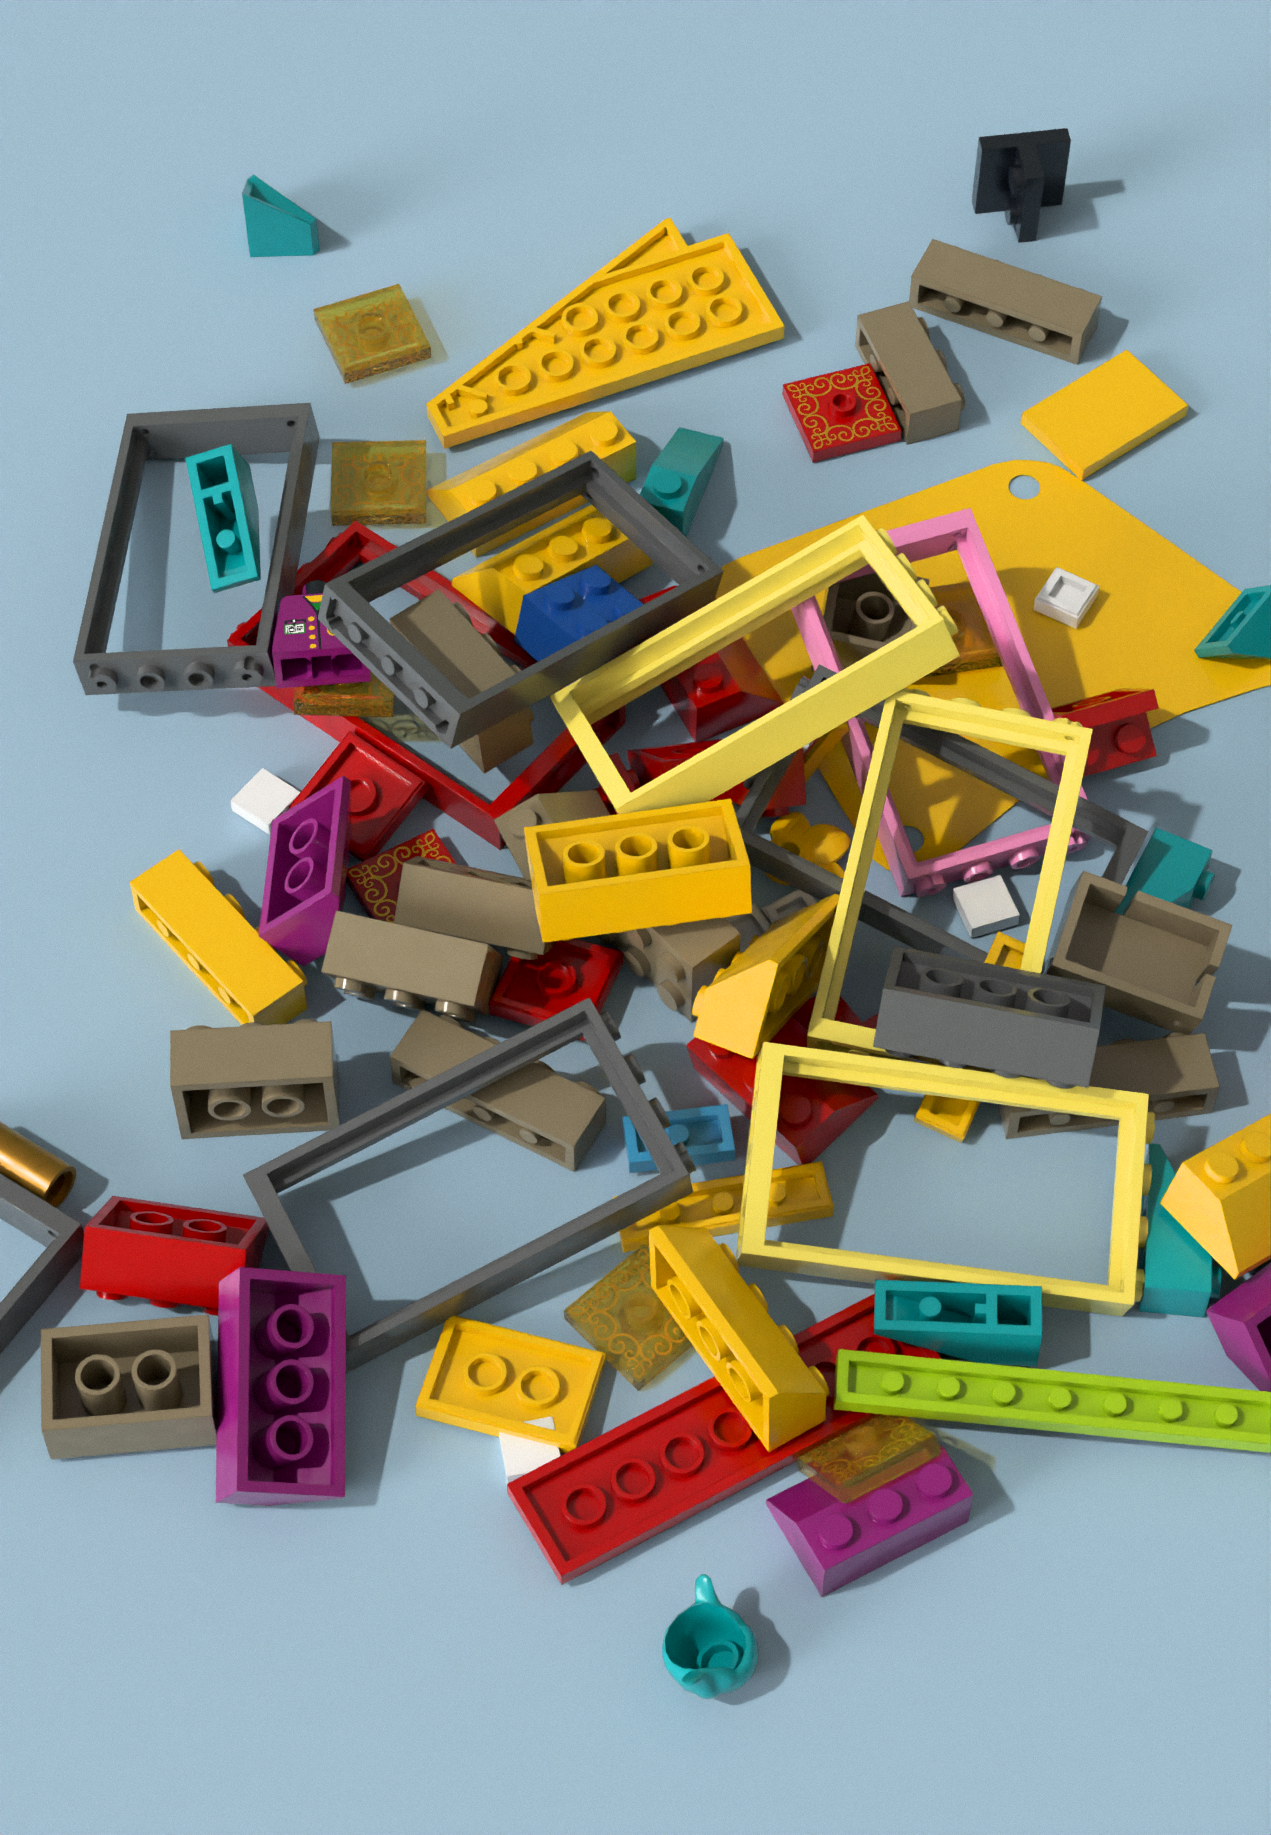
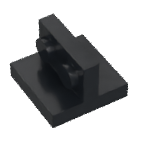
(1021, 176)

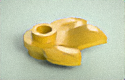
(818, 844)

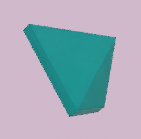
(1242, 629)

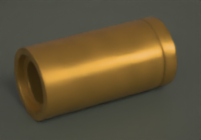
(34, 1167)

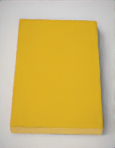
(1104, 414)
(501, 1377)

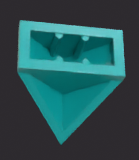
(276, 224)

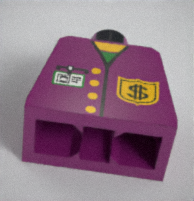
(306, 650)

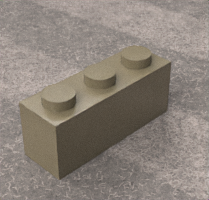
(910, 372)
(470, 905)

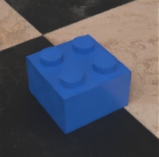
(570, 611)

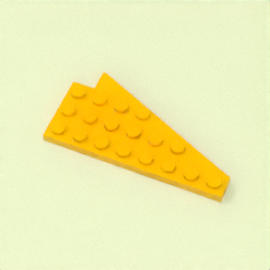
(626, 325)

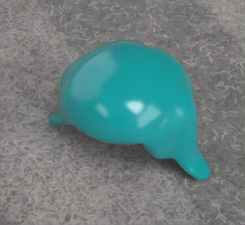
(709, 1646)

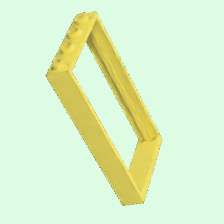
(730, 619)
(968, 719)
(1131, 1173)

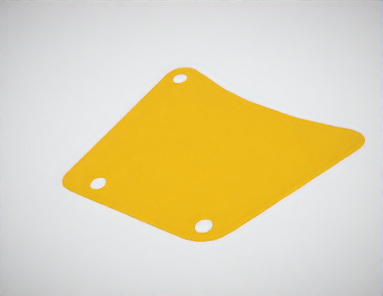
(1136, 634)

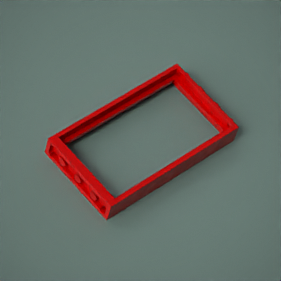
(544, 775)

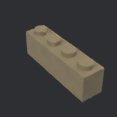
(1005, 301)
(1171, 1069)
(526, 1107)

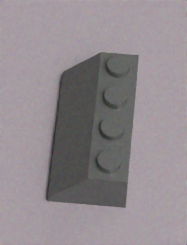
(990, 1017)

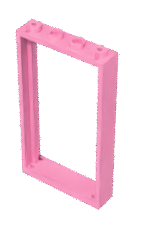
(918, 542)

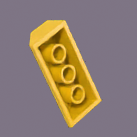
(588, 432)
(547, 557)
(638, 870)
(766, 981)
(1226, 1198)
(735, 1334)

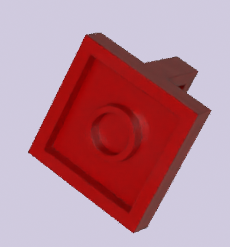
(1118, 725)

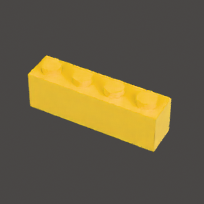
(218, 942)

